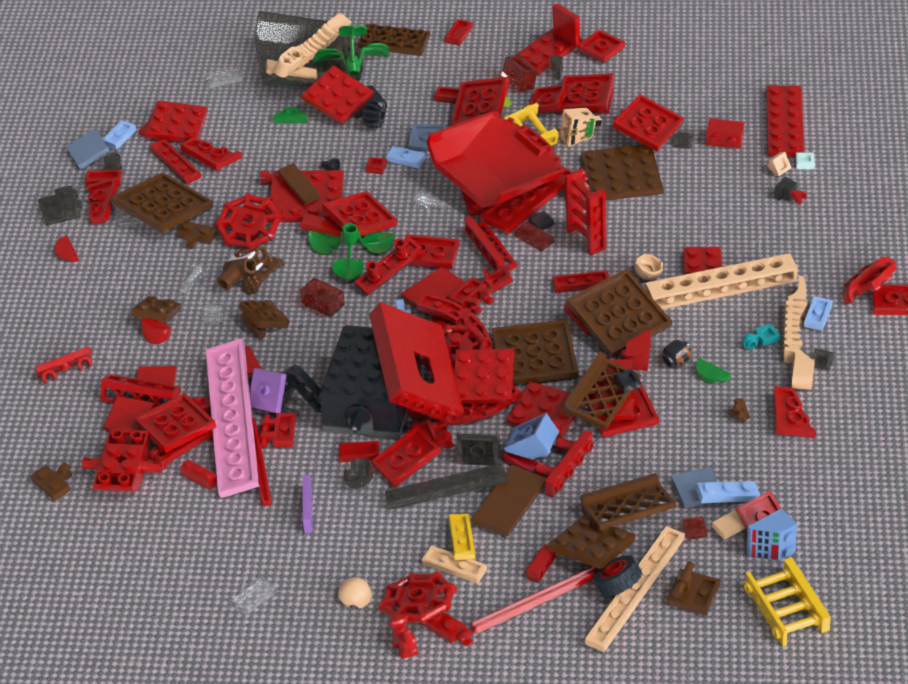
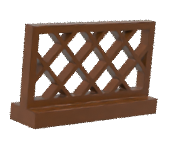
(585, 387)
(632, 493)

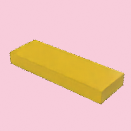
(461, 536)

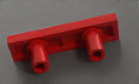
(380, 272)
(575, 455)

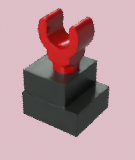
(787, 190)

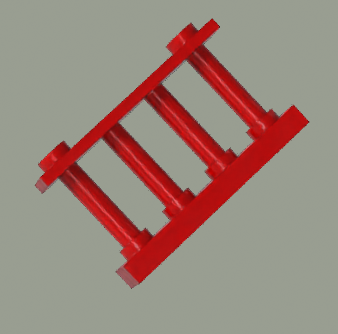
(595, 212)

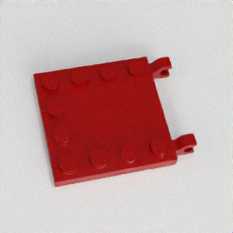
(327, 183)

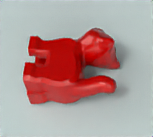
(403, 636)

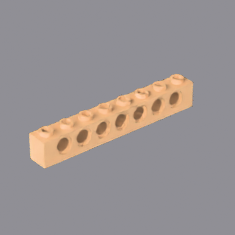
(723, 281)

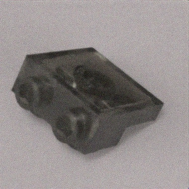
(60, 206)

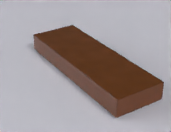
(299, 184)

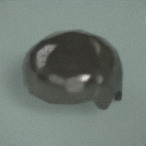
(359, 474)

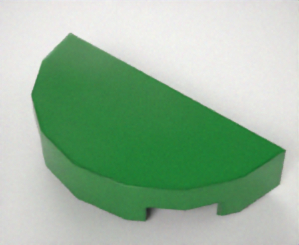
(290, 115)
(711, 373)

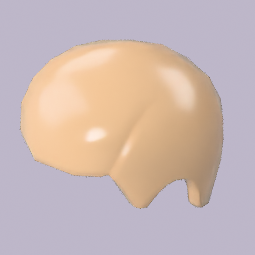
(648, 267)
(355, 592)

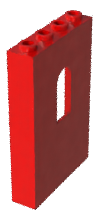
(397, 339)

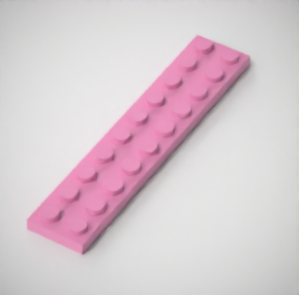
(233, 417)

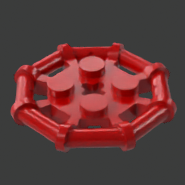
(251, 229)
(460, 342)
(409, 600)

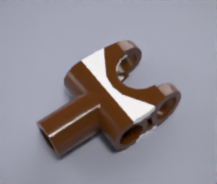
(241, 265)

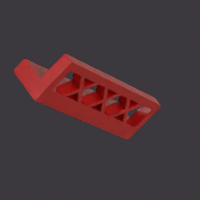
(488, 249)
(135, 386)

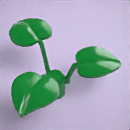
(352, 63)
(350, 268)

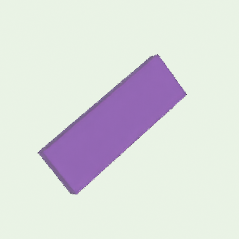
(307, 504)

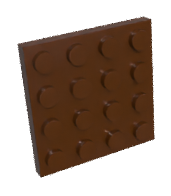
(623, 171)
(161, 202)
(618, 311)
(541, 350)

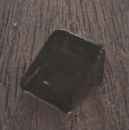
(556, 65)
(683, 140)
(823, 359)

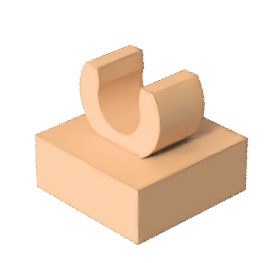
(779, 164)

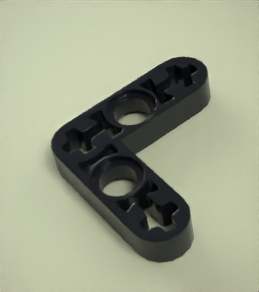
(294, 376)

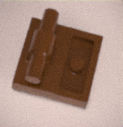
(262, 315)
(693, 590)

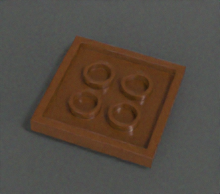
(589, 544)

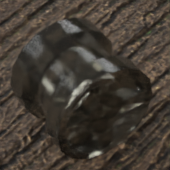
(112, 161)

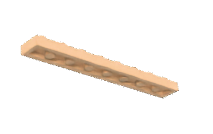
(626, 602)

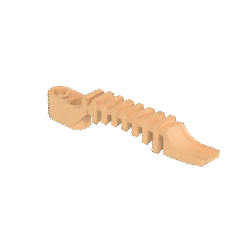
(298, 56)
(803, 365)

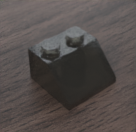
(478, 449)

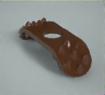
(253, 281)

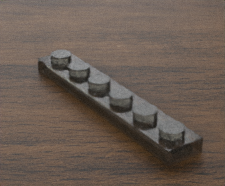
(446, 486)

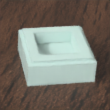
(805, 161)

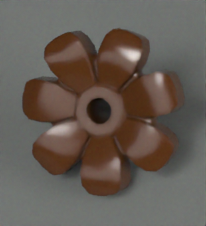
(739, 410)

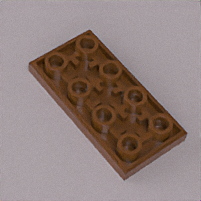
(397, 39)
(509, 501)

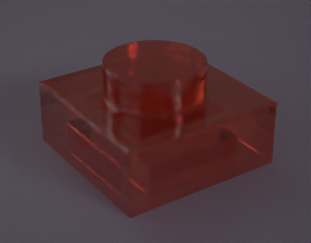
(694, 528)

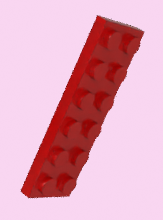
(785, 120)
(515, 211)

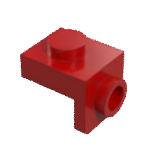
(497, 279)

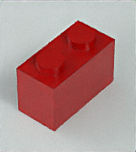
(725, 133)

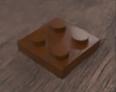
(156, 309)

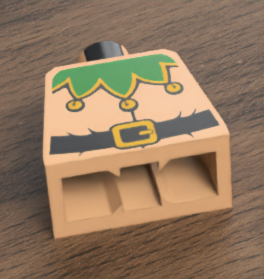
(578, 125)

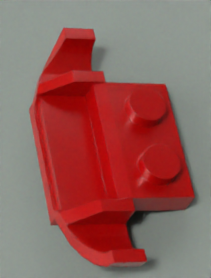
(868, 278)

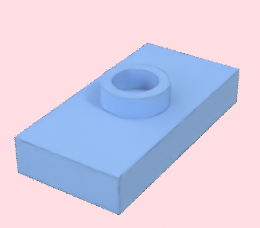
(405, 157)

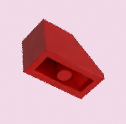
(639, 351)

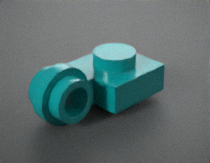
(764, 334)

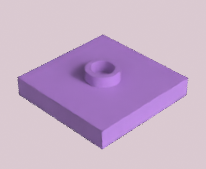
(267, 390)

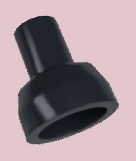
(333, 164)

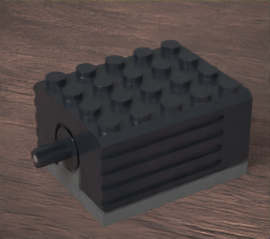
(355, 390)

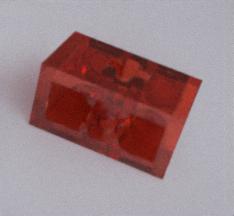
(519, 73)
(322, 297)

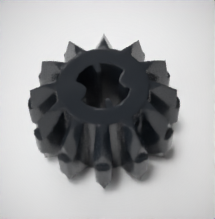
(374, 113)

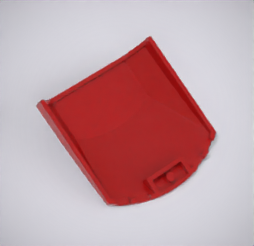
(493, 158)

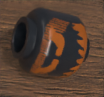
(676, 353)

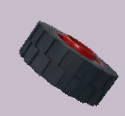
(617, 575)

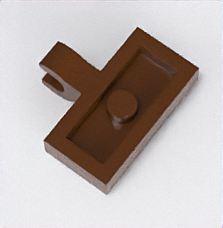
(196, 232)
(51, 482)

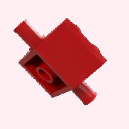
(123, 461)

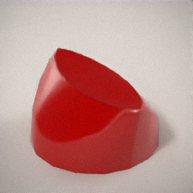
(155, 331)

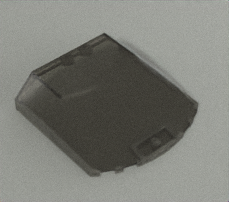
(279, 32)

